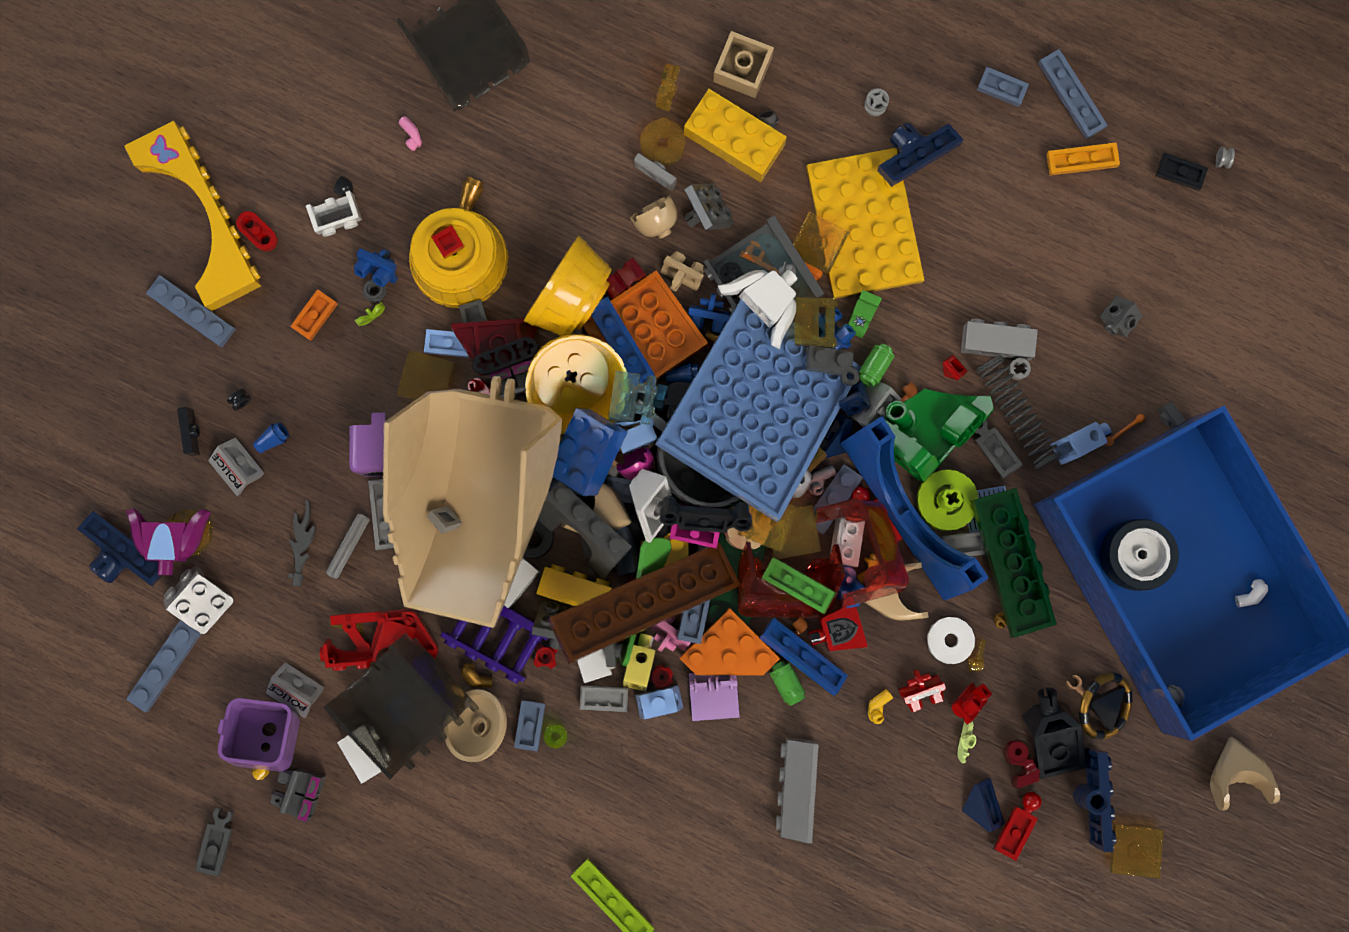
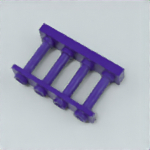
(516, 622)

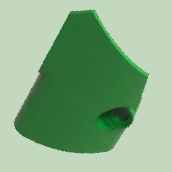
(933, 427)

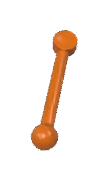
(1140, 418)

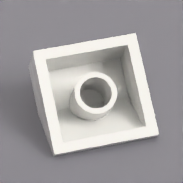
(647, 493)

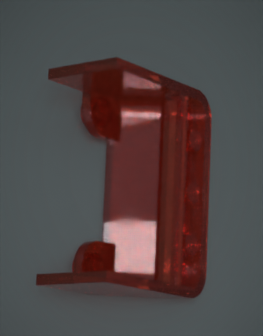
(890, 574)
(764, 599)

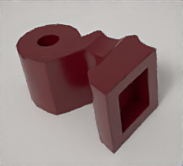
(624, 277)
(1017, 753)

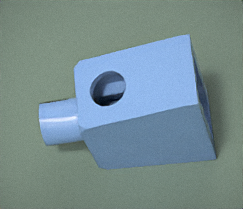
(1082, 441)
(659, 702)

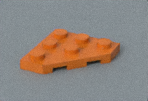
(729, 649)

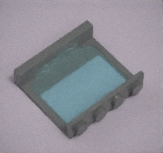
(769, 250)

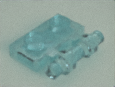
(625, 395)

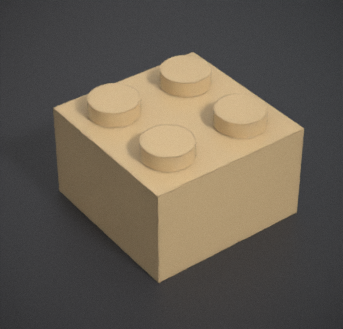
(743, 64)

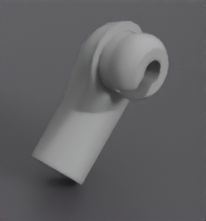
(818, 479)

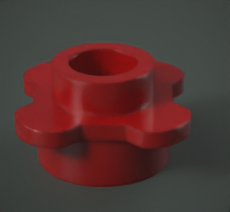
(540, 660)

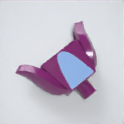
(167, 540)

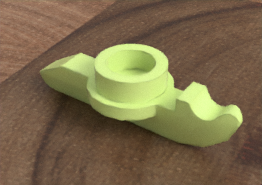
(966, 741)

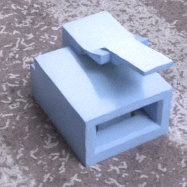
(638, 436)

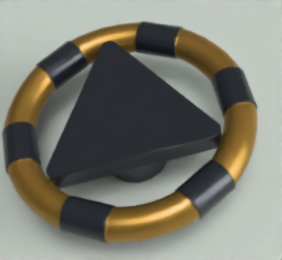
(1106, 705)

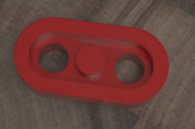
(258, 232)

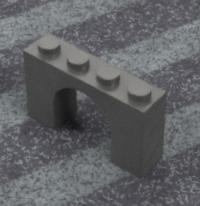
(605, 544)

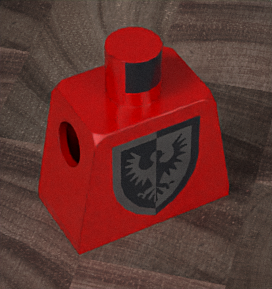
(840, 630)

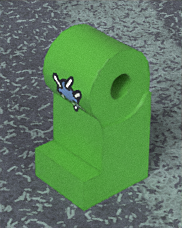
(863, 312)

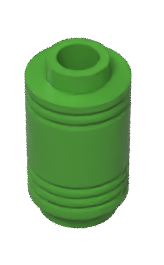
(876, 365)
(787, 683)

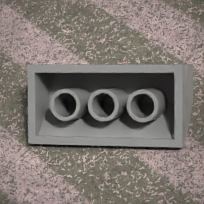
(798, 789)

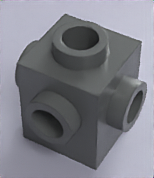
(1120, 316)

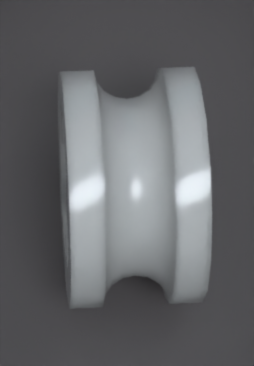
(1225, 157)
(1026, 369)

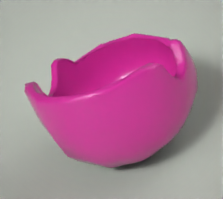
(635, 462)

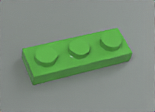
(799, 585)

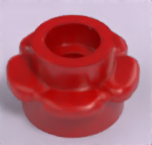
(661, 670)

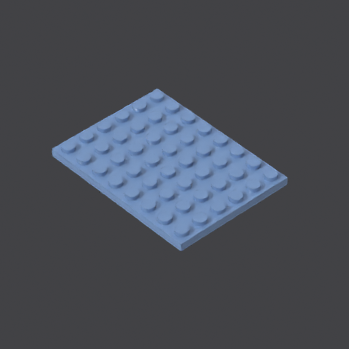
(754, 414)

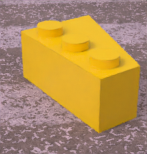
(570, 588)

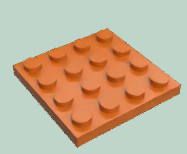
(656, 325)

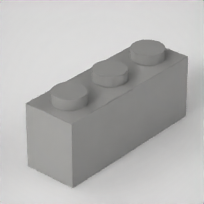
(999, 339)

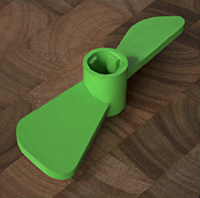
(652, 557)

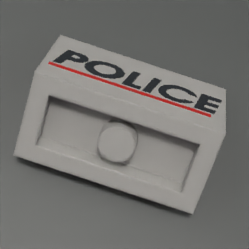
(235, 465)
(294, 689)

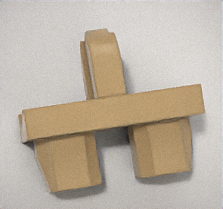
(675, 269)

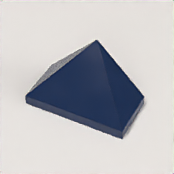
(838, 432)
(983, 806)

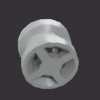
(878, 97)

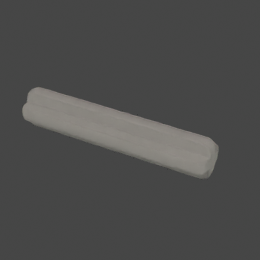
(347, 546)

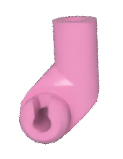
(412, 130)

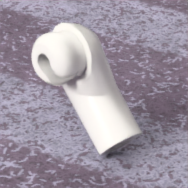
(1259, 590)

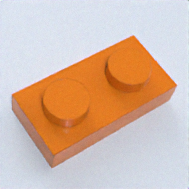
(314, 315)

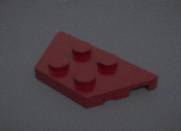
(487, 335)

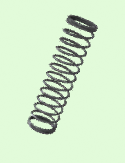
(1039, 462)

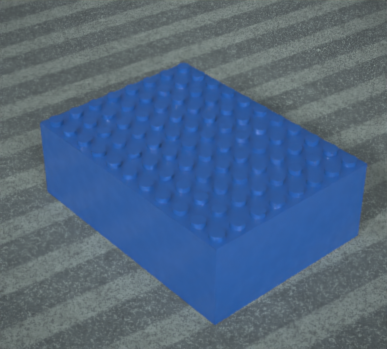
(1228, 534)

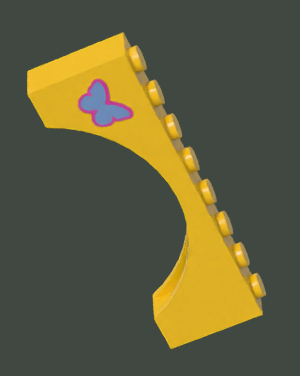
(228, 268)

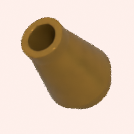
(470, 193)

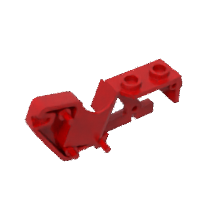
(390, 627)

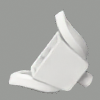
(768, 297)

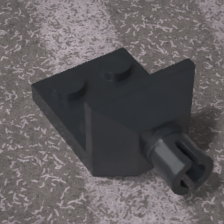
(1055, 736)

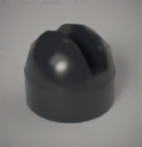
(343, 185)

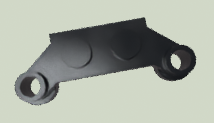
(705, 518)

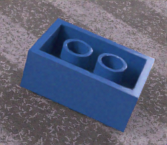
(587, 451)

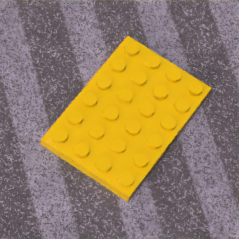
(881, 236)

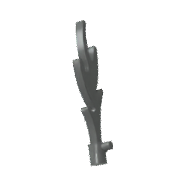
(304, 540)

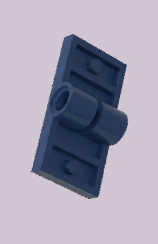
(1100, 808)

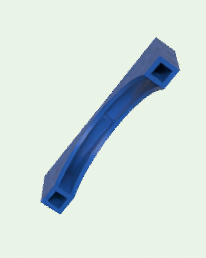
(946, 567)

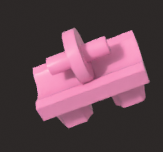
(667, 636)

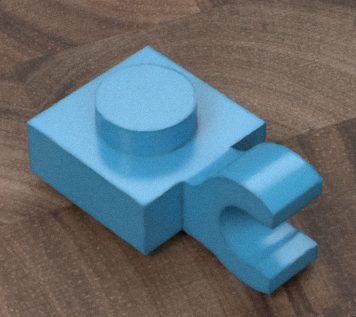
(659, 398)

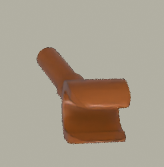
(910, 390)
(800, 626)

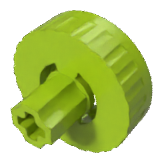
(962, 492)

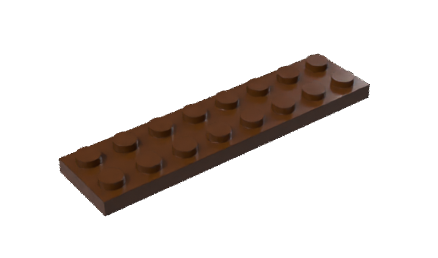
(643, 603)

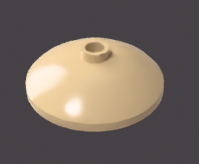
(469, 740)

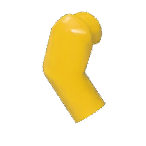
(875, 707)

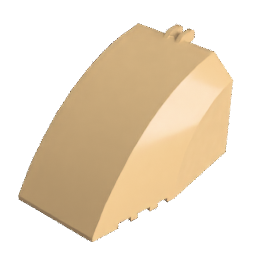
(492, 469)

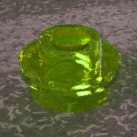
(548, 736)

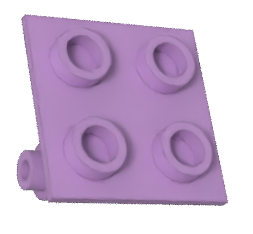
(713, 697)

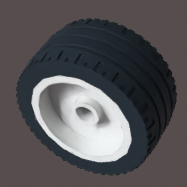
(1157, 551)

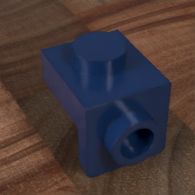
(856, 399)

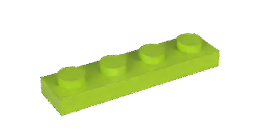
(610, 898)

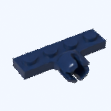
(916, 151)
(116, 552)

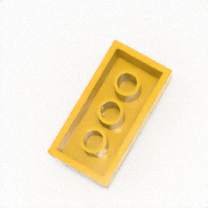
(734, 135)

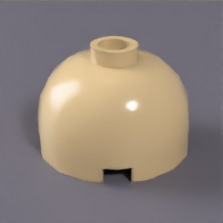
(656, 218)

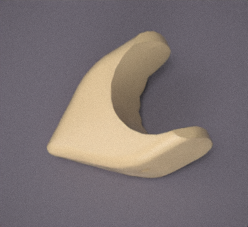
(609, 508)
(891, 606)
(1241, 765)

